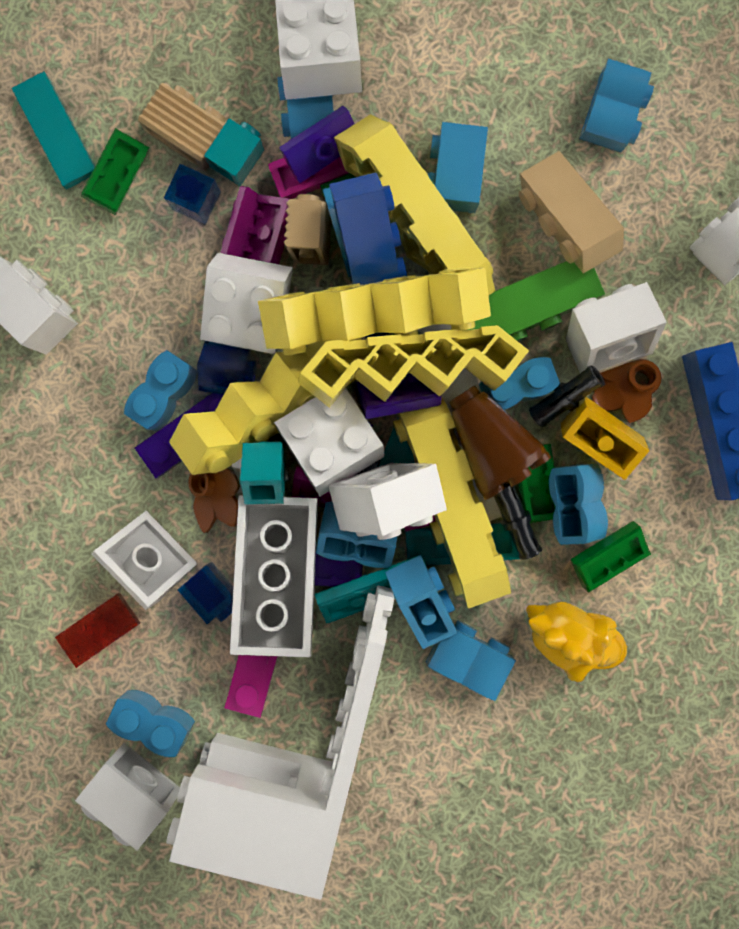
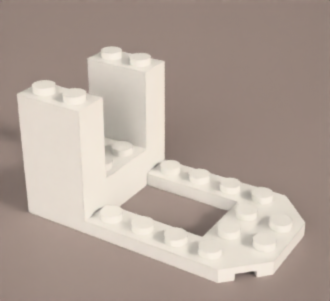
(274, 810)

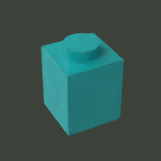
(235, 151)
(263, 473)

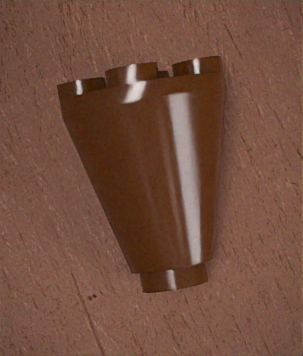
(494, 442)

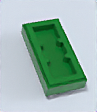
(115, 171)
(535, 491)
(610, 556)

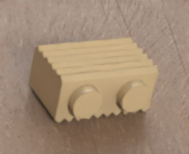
(181, 123)
(308, 230)

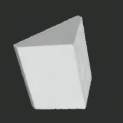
(145, 560)

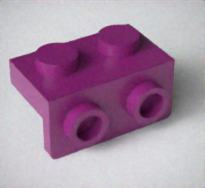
(256, 227)

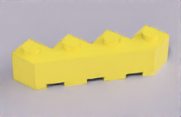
(424, 219)
(388, 306)
(430, 357)
(245, 415)
(464, 526)

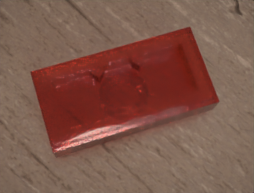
(97, 630)

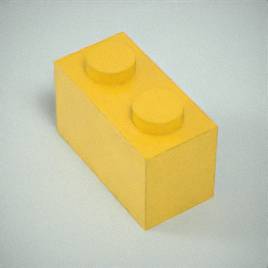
(604, 438)

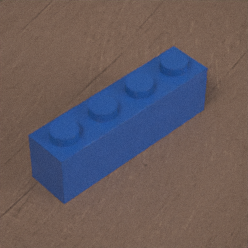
(367, 231)
(715, 396)

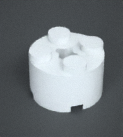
(719, 245)

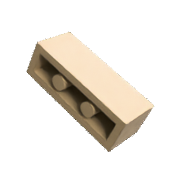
(571, 212)

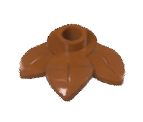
(625, 393)
(215, 498)

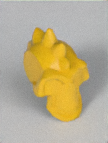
(576, 638)

